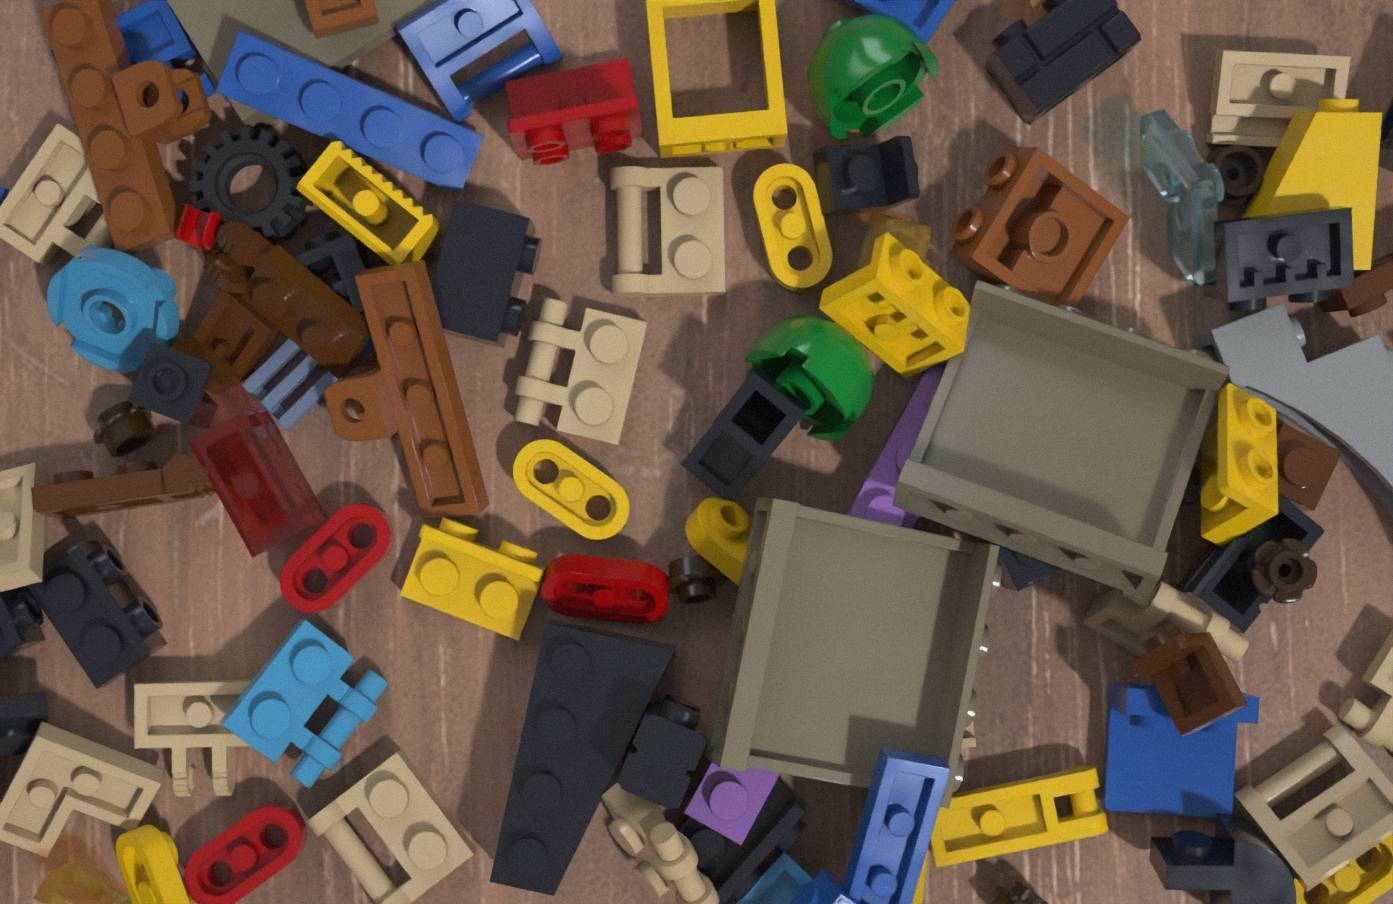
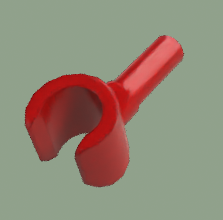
(198, 229)

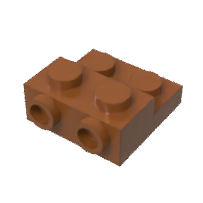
(1036, 228)

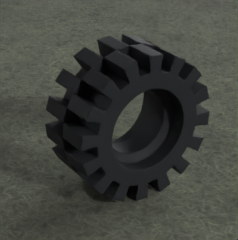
(246, 150)

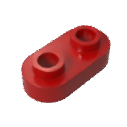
(338, 556)
(605, 589)
(247, 853)

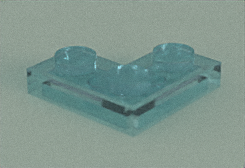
(1189, 191)

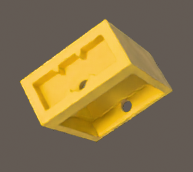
(720, 131)

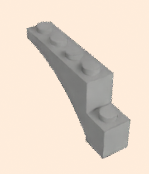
(1332, 397)

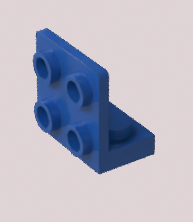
(1159, 770)

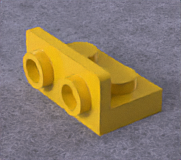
(900, 309)
(1238, 467)
(473, 579)

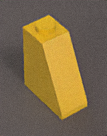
(1325, 163)

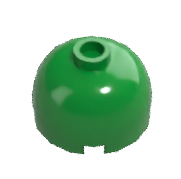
(868, 73)
(821, 368)

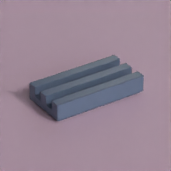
(272, 400)

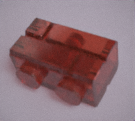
(258, 480)

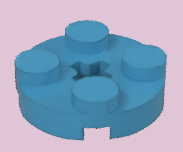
(129, 284)

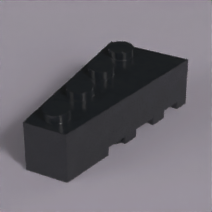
(574, 733)

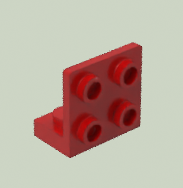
(573, 112)

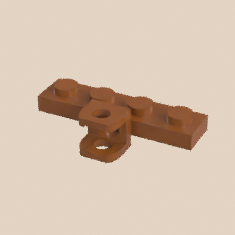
(122, 117)
(411, 392)

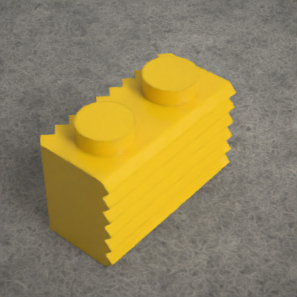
(370, 206)

